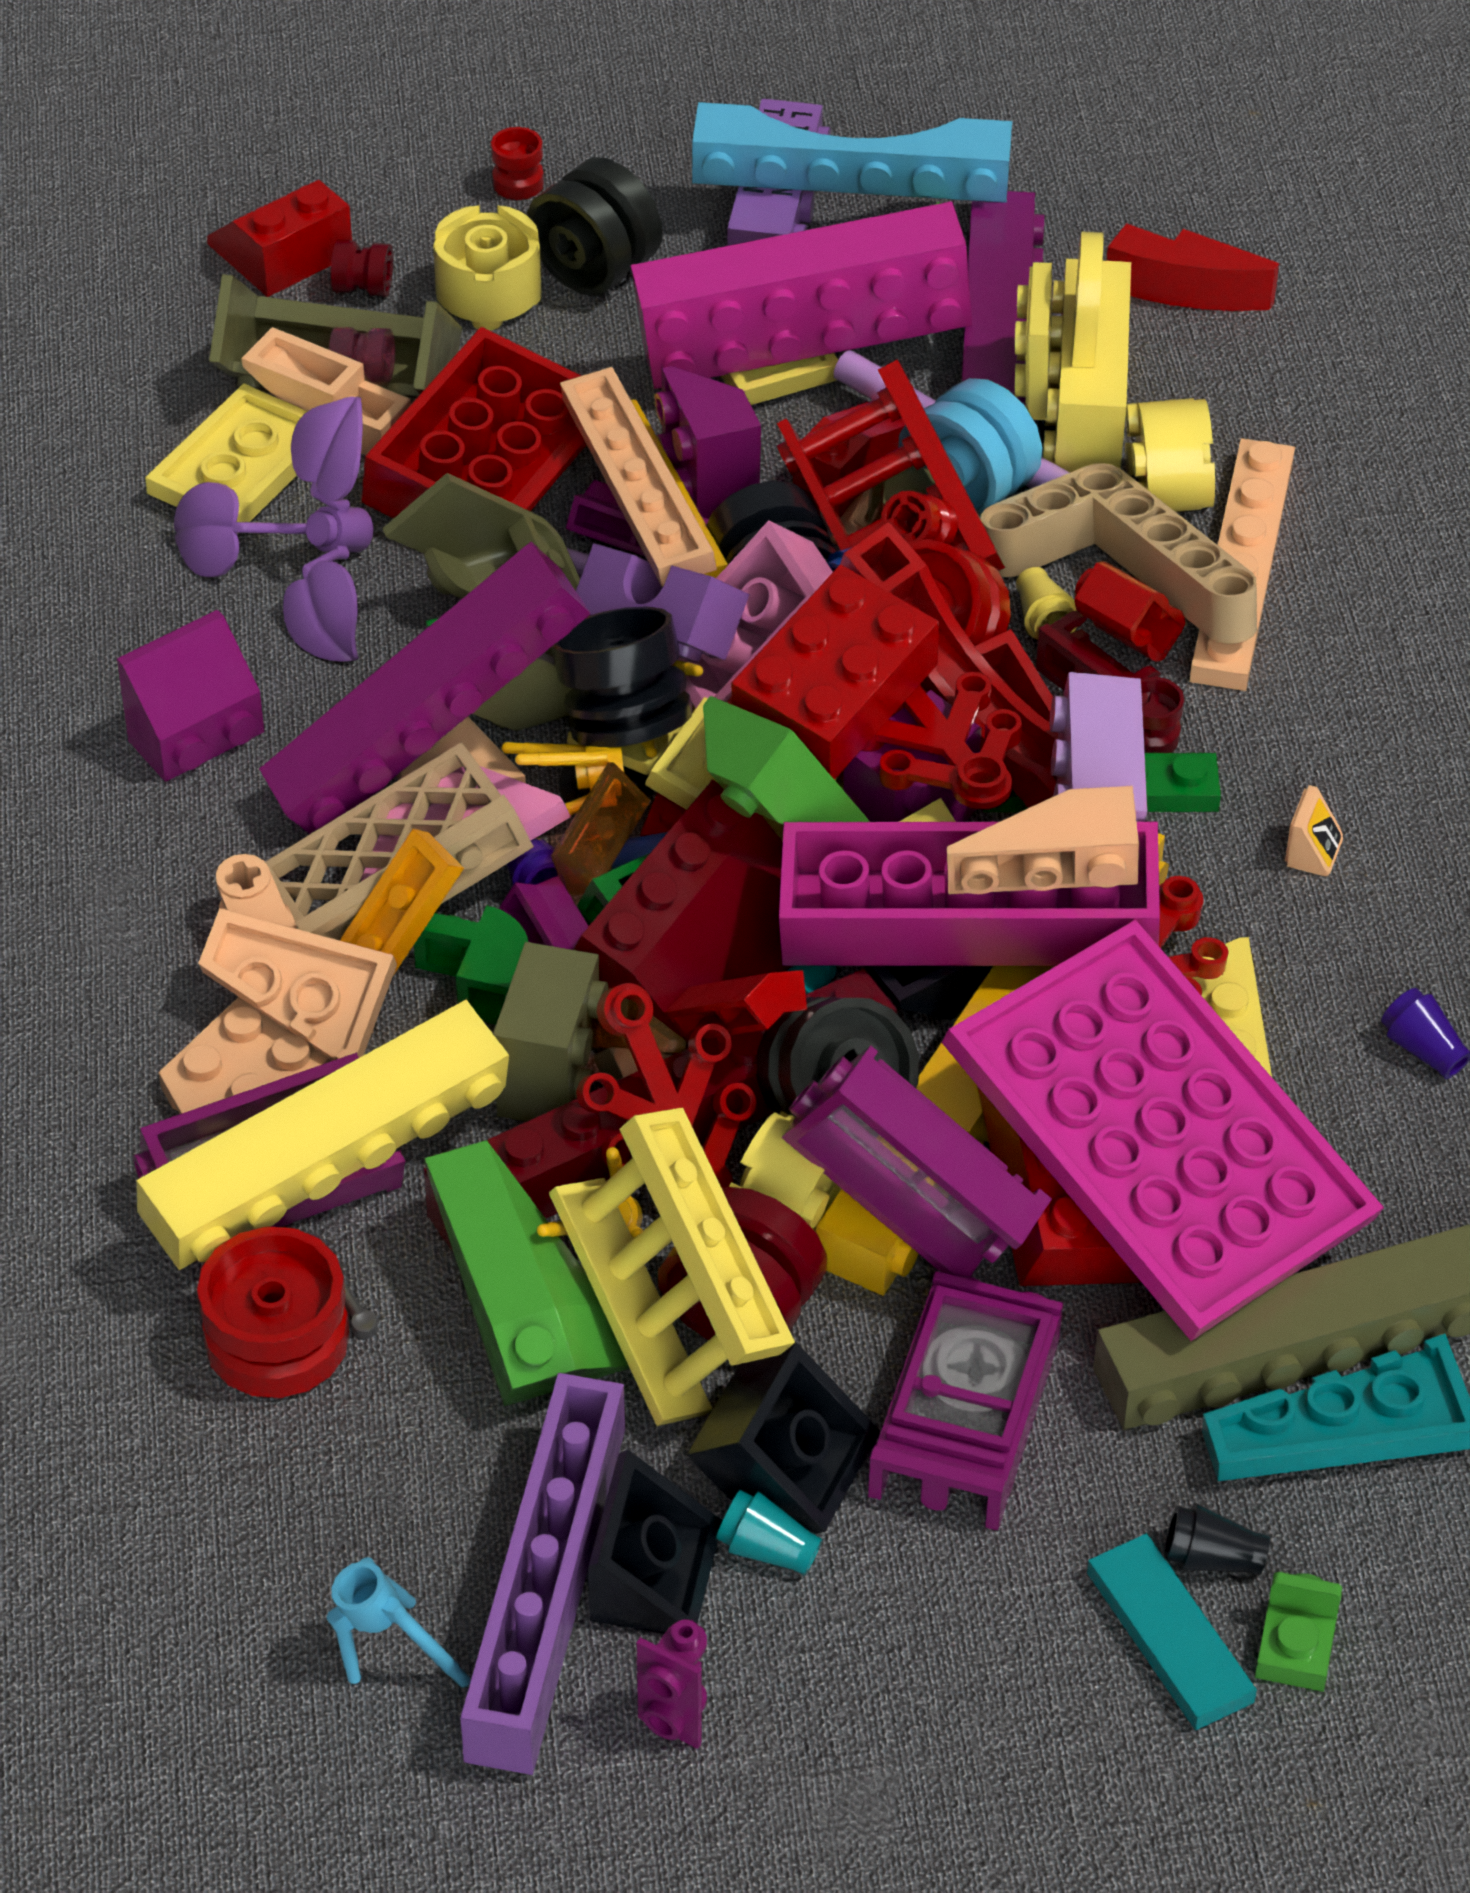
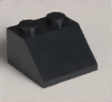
(787, 1435)

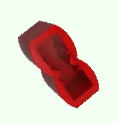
(1128, 610)

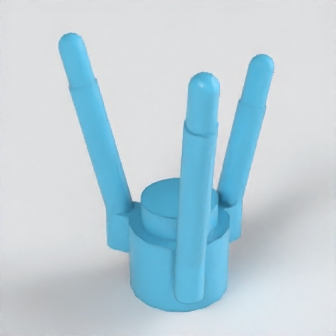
(371, 1604)

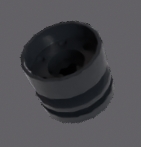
(750, 508)
(622, 677)

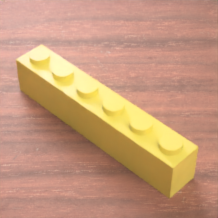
(322, 1134)

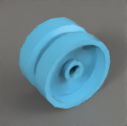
(987, 439)

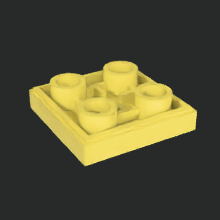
(1034, 339)

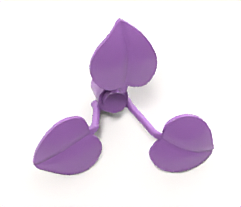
(323, 605)

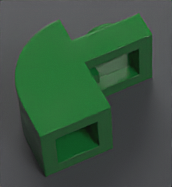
(477, 954)

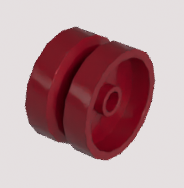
(783, 1248)

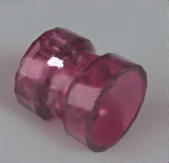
(372, 349)

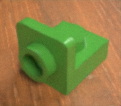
(1299, 1630)

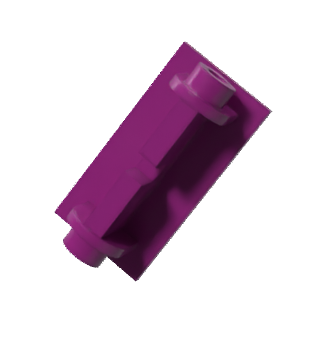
(671, 1683)

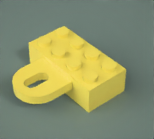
(1088, 360)

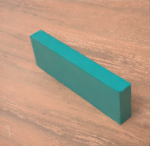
(1171, 1631)

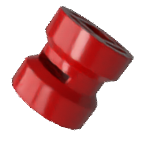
(517, 172)
(933, 520)

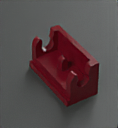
(1073, 652)

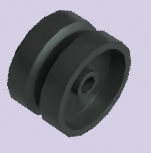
(595, 225)
(810, 1041)

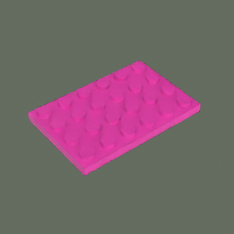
(1162, 1128)

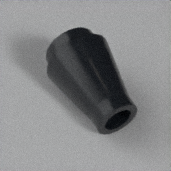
(1213, 1543)

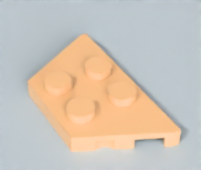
(233, 1056)

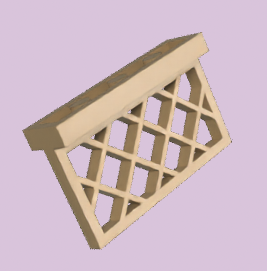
(478, 842)

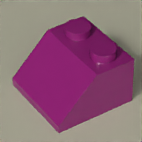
(189, 696)

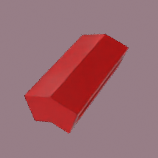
(739, 1003)

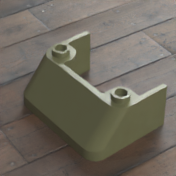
(243, 318)
(464, 542)

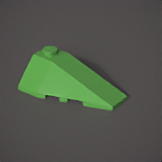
(770, 769)
(522, 1287)

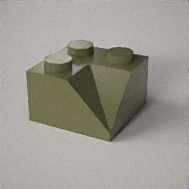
(547, 1029)

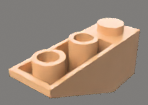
(1061, 843)

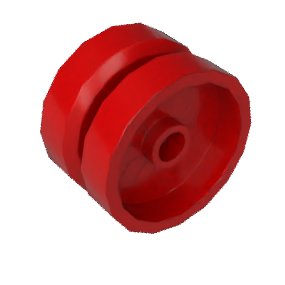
(969, 588)
(273, 1312)

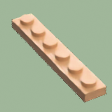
(637, 474)
(1250, 537)

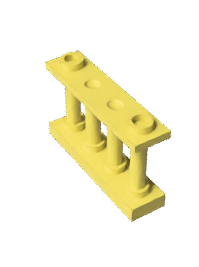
(710, 1247)

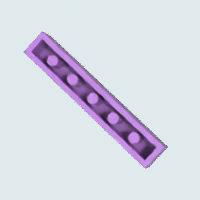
(543, 1575)

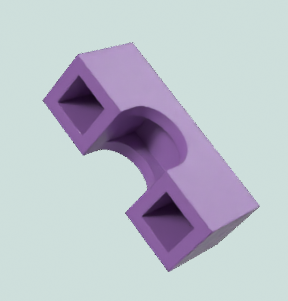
(700, 605)

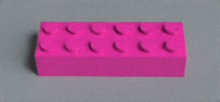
(804, 293)
(884, 901)

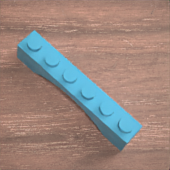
(947, 162)

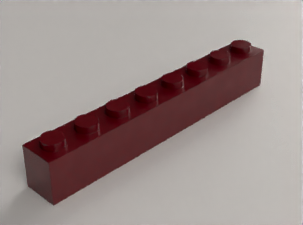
(568, 1140)

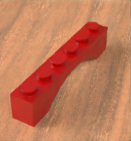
(897, 568)

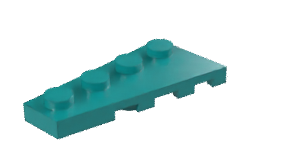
(1371, 1415)

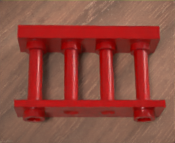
(918, 450)

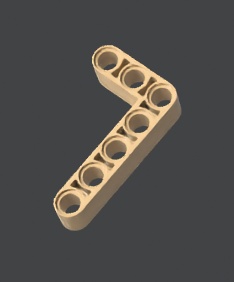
(1136, 530)

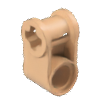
(251, 890)

